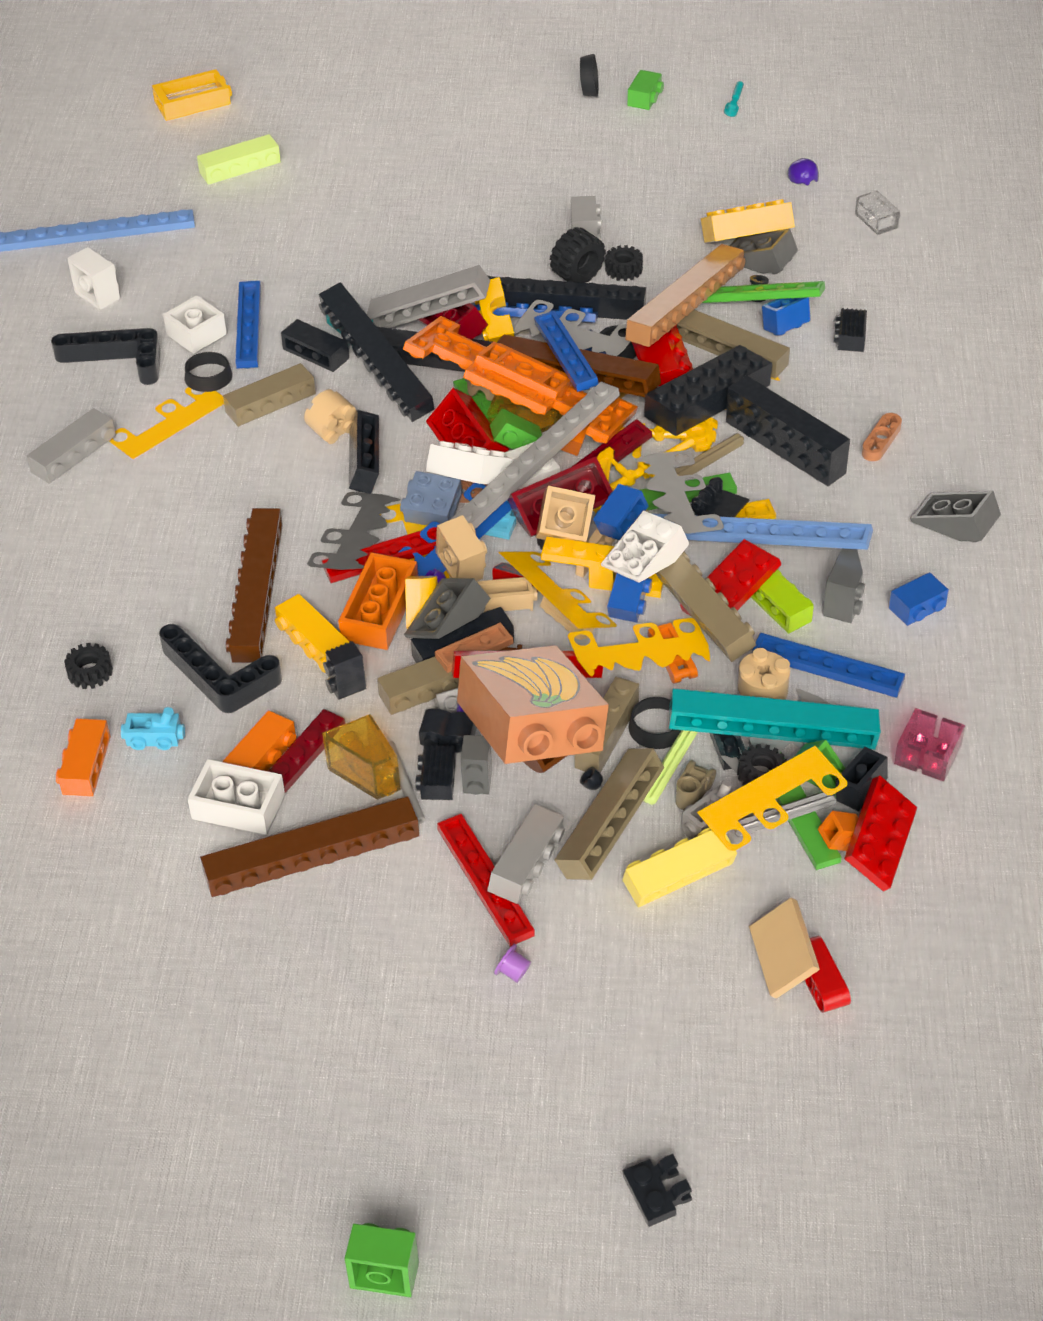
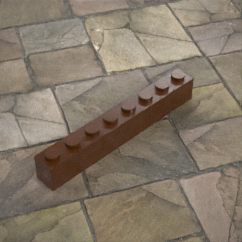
(626, 374)
(255, 585)
(309, 846)

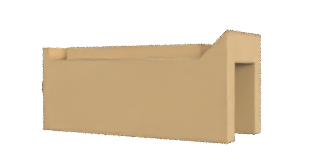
(509, 594)

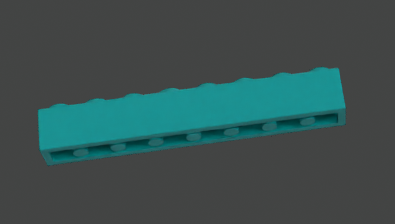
(773, 718)

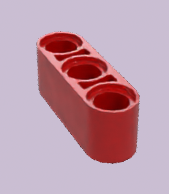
(827, 983)

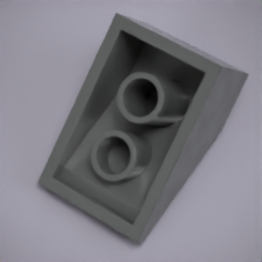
(767, 251)
(959, 514)
(844, 587)
(448, 608)

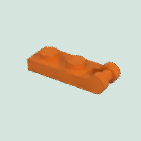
(675, 674)

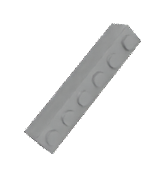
(429, 297)

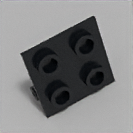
(717, 501)

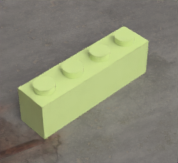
(238, 159)

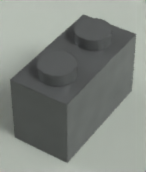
(476, 765)

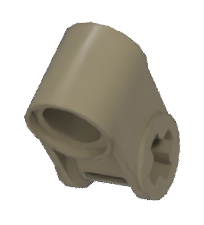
(693, 784)

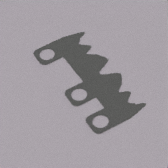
(356, 537)

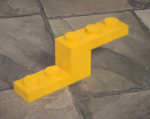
(591, 556)

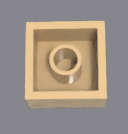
(565, 514)
(460, 549)

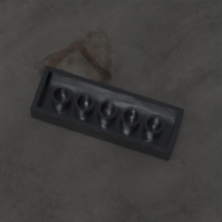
(703, 390)
(787, 430)

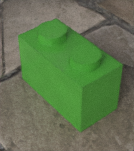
(645, 89)
(514, 430)

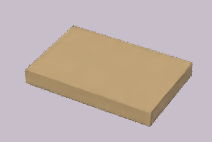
(784, 948)

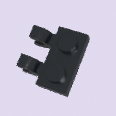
(649, 1192)

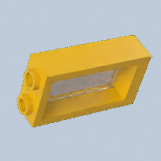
(191, 94)

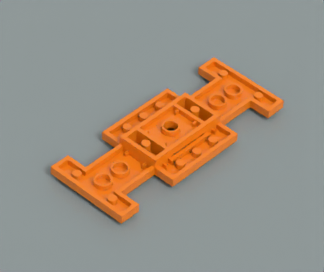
(485, 364)

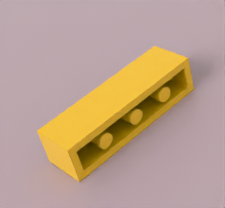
(308, 628)

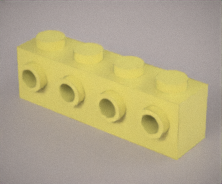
(677, 867)

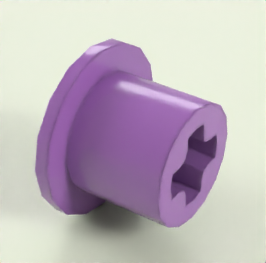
(513, 964)

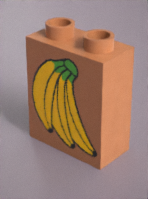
(532, 704)

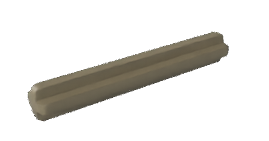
(712, 455)

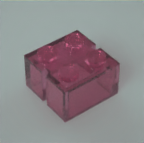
(923, 751)

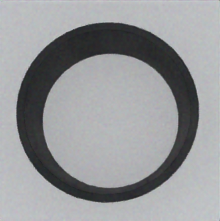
(589, 75)
(210, 383)
(648, 739)

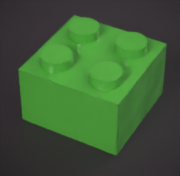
(382, 1259)

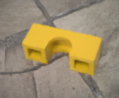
(497, 325)

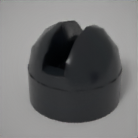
(591, 779)

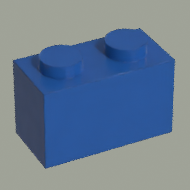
(785, 314)
(620, 511)
(628, 598)
(918, 599)

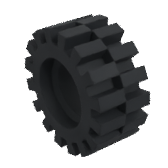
(623, 263)
(92, 675)
(758, 757)

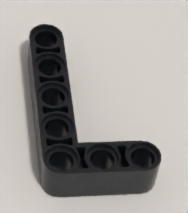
(112, 345)
(224, 691)

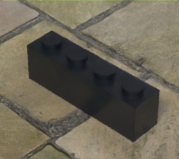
(364, 452)
(425, 648)

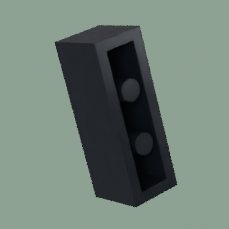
(315, 345)

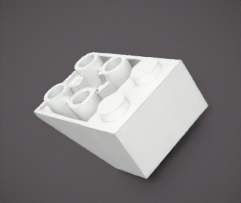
(646, 547)

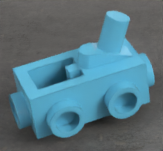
(153, 730)

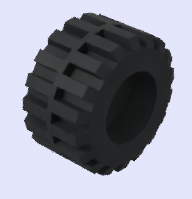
(577, 255)

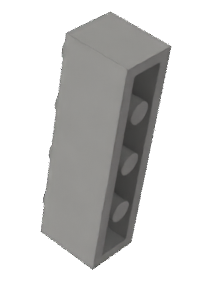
(71, 445)
(526, 854)

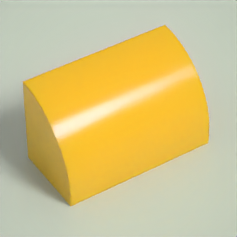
(417, 592)

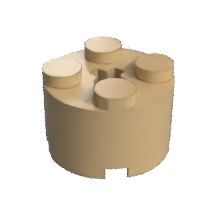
(330, 415)
(764, 675)

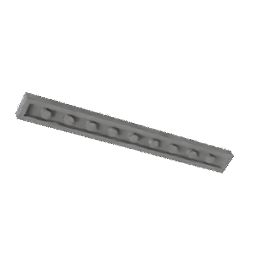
(538, 454)

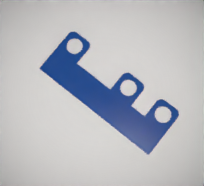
(432, 560)

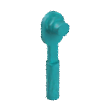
(731, 108)

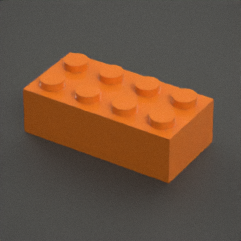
(377, 601)

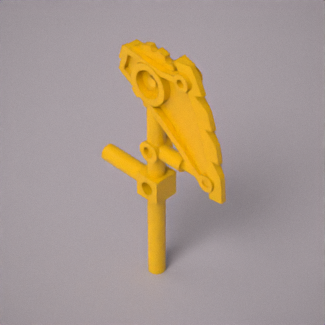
(702, 434)
(629, 476)

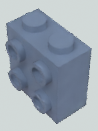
(431, 498)

